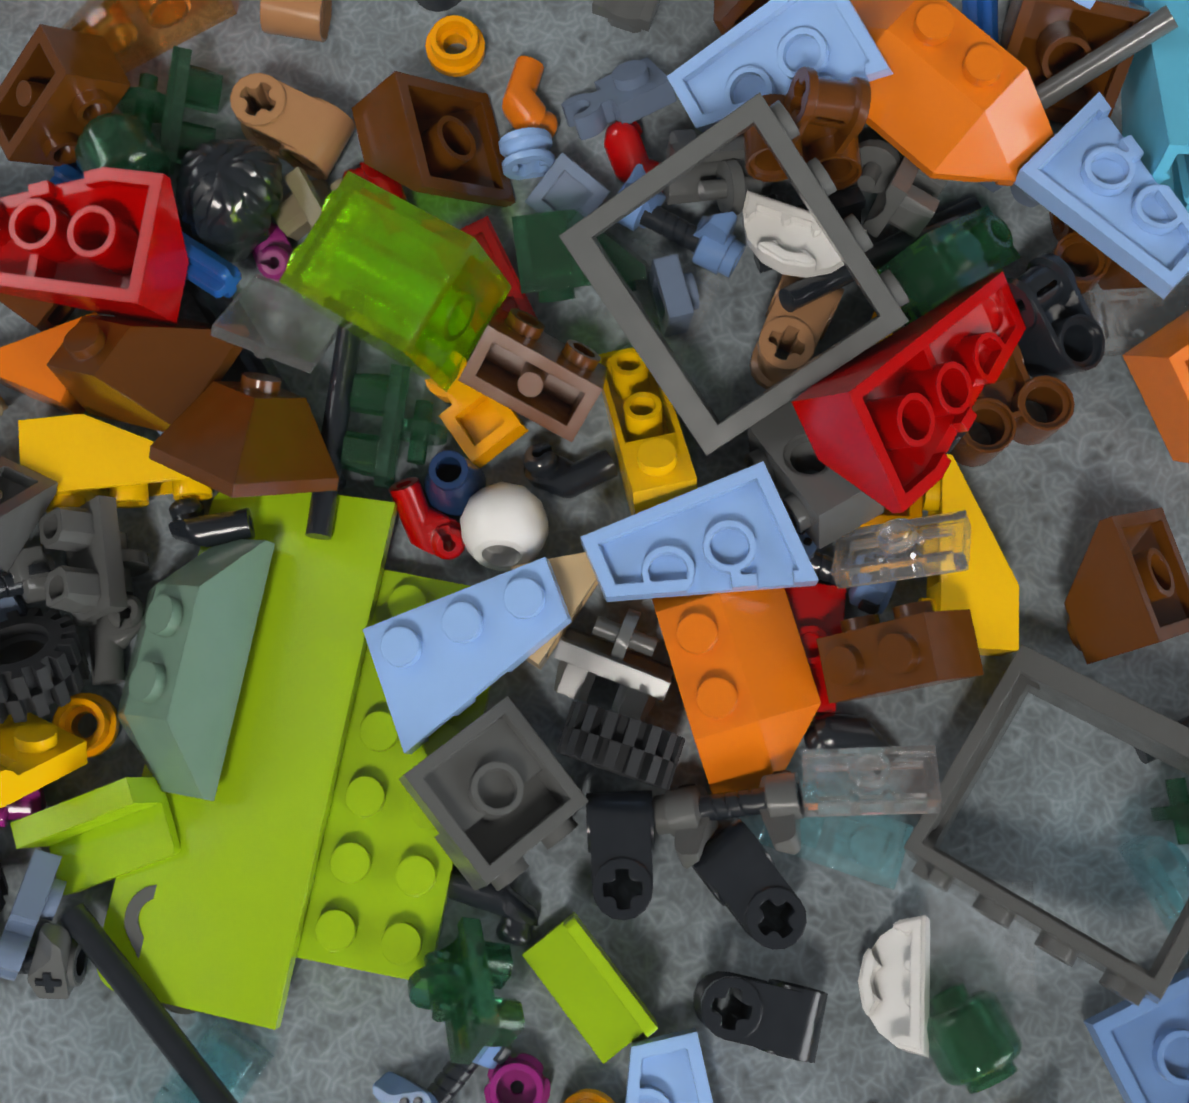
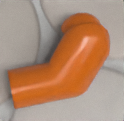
(520, 100)

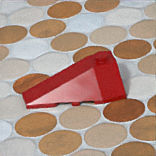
(96, 244)
(906, 398)

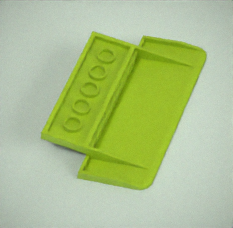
(309, 826)

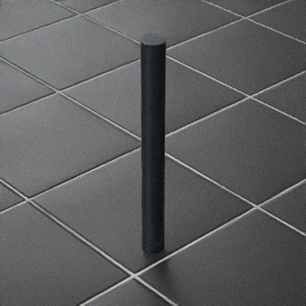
(813, 288)
(334, 427)
(145, 1007)

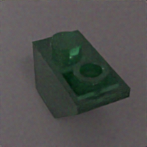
(951, 260)
(547, 264)

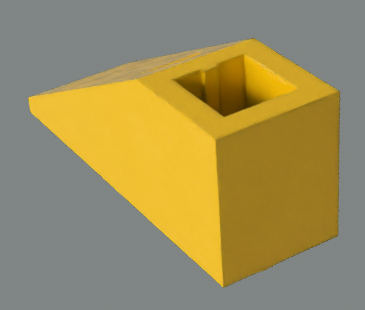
(644, 433)
(97, 460)
(989, 584)

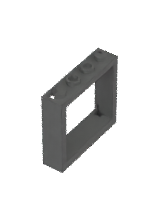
(844, 235)
(1106, 711)

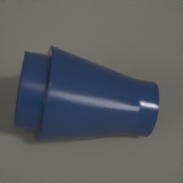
(452, 496)

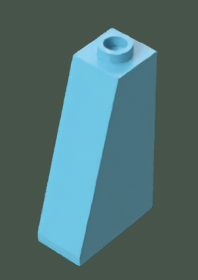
(1158, 101)

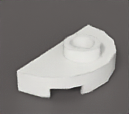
(787, 238)
(897, 984)

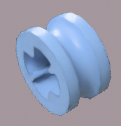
(526, 153)

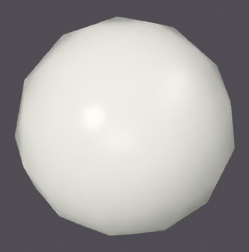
(504, 526)

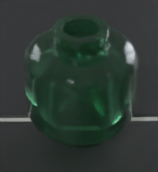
(120, 143)
(972, 1038)

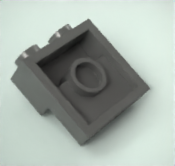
(495, 796)

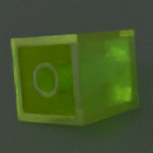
(397, 279)

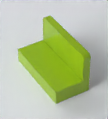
(103, 832)
(589, 988)

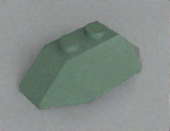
(193, 665)

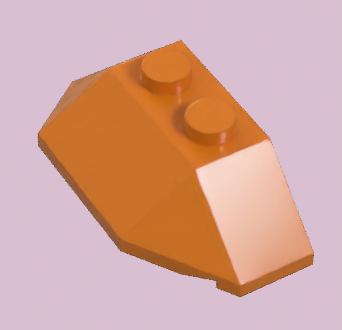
(955, 94)
(740, 681)

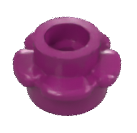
(521, 1068)

